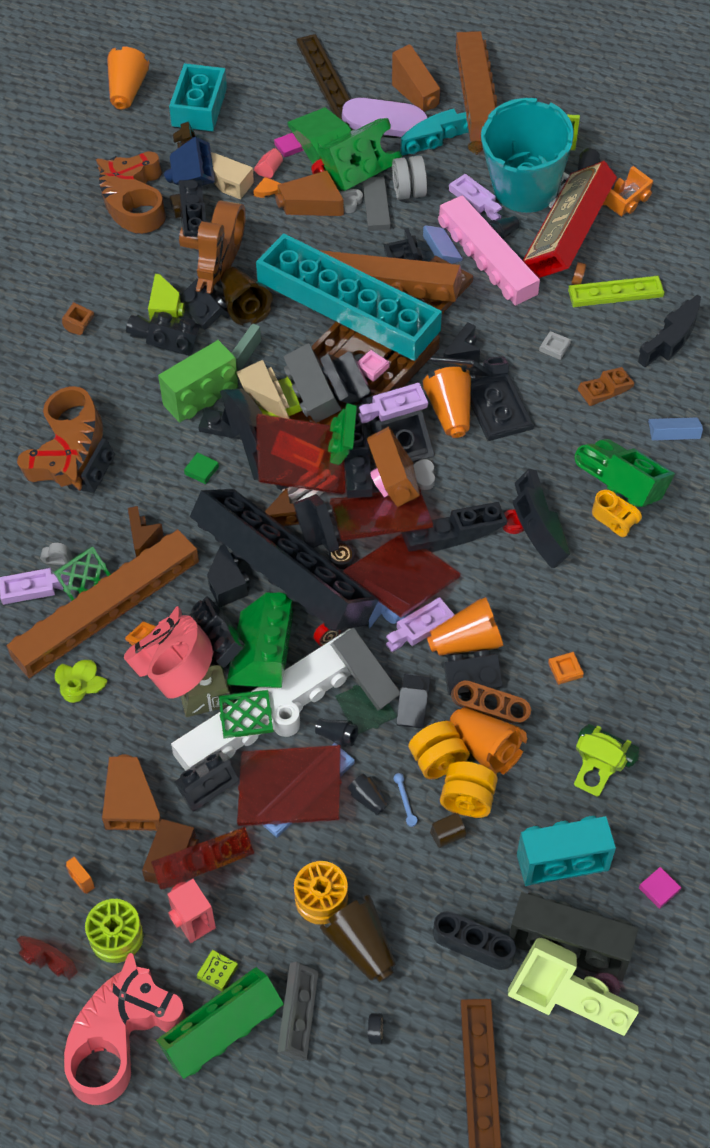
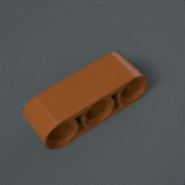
(504, 702)

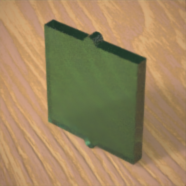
(361, 710)

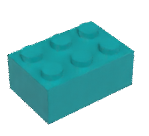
(198, 96)
(565, 850)

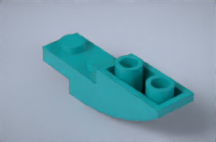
(432, 131)

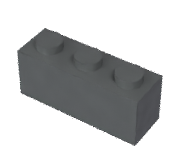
(311, 383)

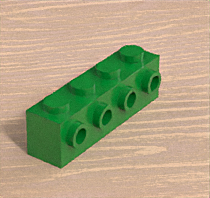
(220, 1022)

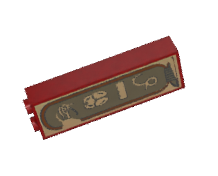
(569, 220)

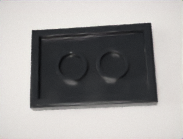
(499, 407)

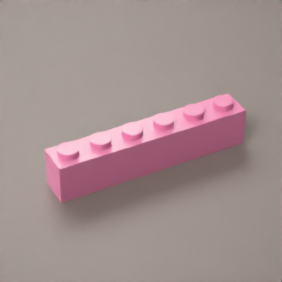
(488, 250)

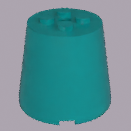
(526, 152)

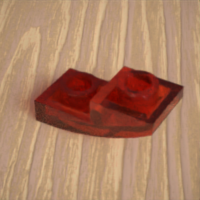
(42, 953)

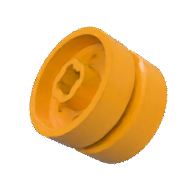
(438, 748)
(469, 789)
(320, 891)

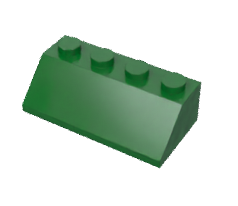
(266, 635)

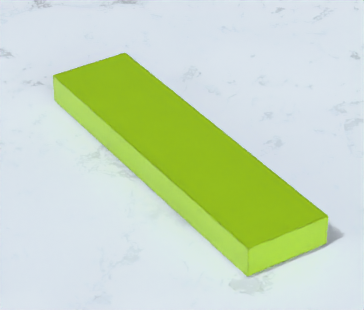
(615, 291)

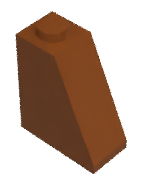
(413, 79)
(310, 196)
(394, 466)
(128, 797)

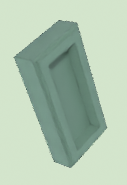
(247, 346)

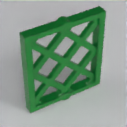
(67, 588)
(256, 721)

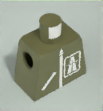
(206, 693)

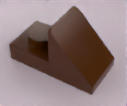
(282, 510)
(143, 535)

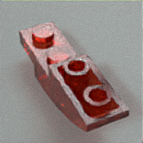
(202, 858)

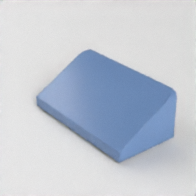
(441, 244)
(675, 428)

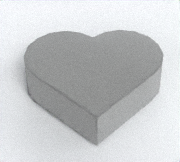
(351, 199)
(424, 474)
(56, 554)

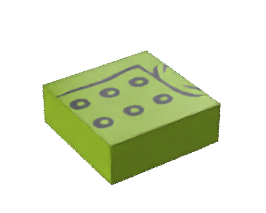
(217, 970)

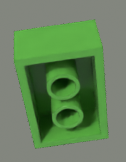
(198, 381)

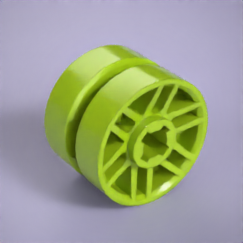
(114, 930)

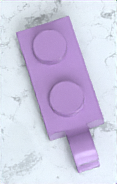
(476, 195)
(394, 403)
(30, 585)
(418, 624)

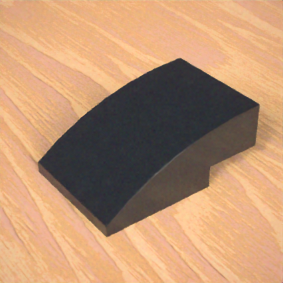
(408, 429)

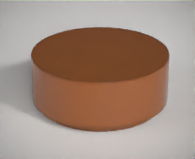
(578, 273)

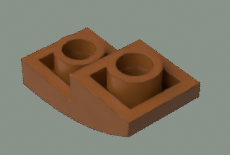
(607, 386)

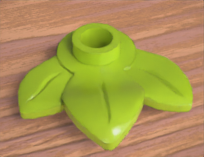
(78, 680)

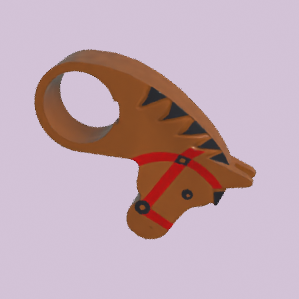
(125, 188)
(73, 444)

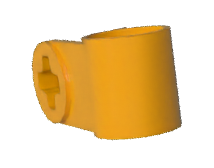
(616, 514)

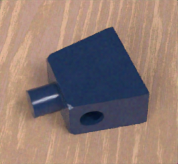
(191, 162)

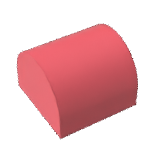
(269, 163)

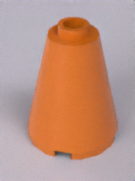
(125, 74)
(450, 398)
(467, 631)
(489, 739)

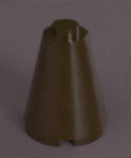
(245, 297)
(361, 939)

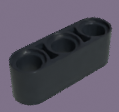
(467, 928)

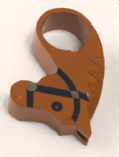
(219, 243)

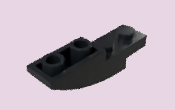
(191, 206)
(674, 335)
(242, 419)
(358, 464)
(537, 521)
(460, 528)
(222, 634)

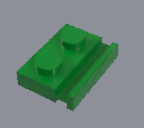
(343, 434)

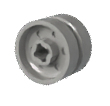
(409, 177)

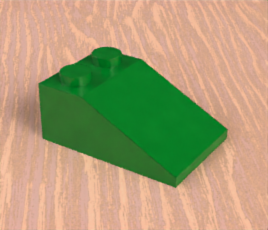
(317, 130)

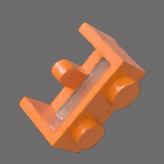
(629, 193)

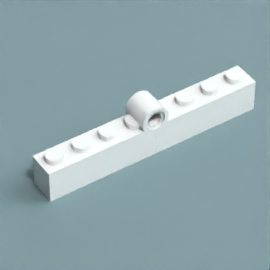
(301, 684)

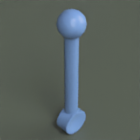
(411, 820)

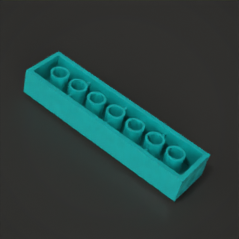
(349, 296)

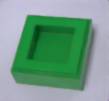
(201, 468)

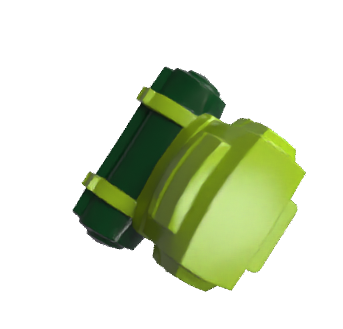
(604, 753)

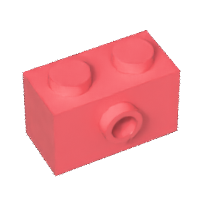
(191, 910)

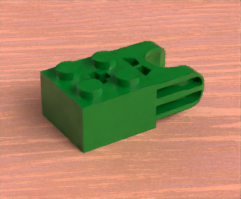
(357, 155)
(625, 471)

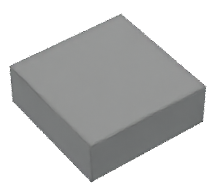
(555, 345)

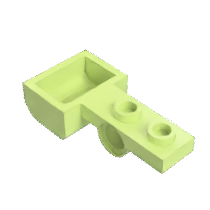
(549, 980)

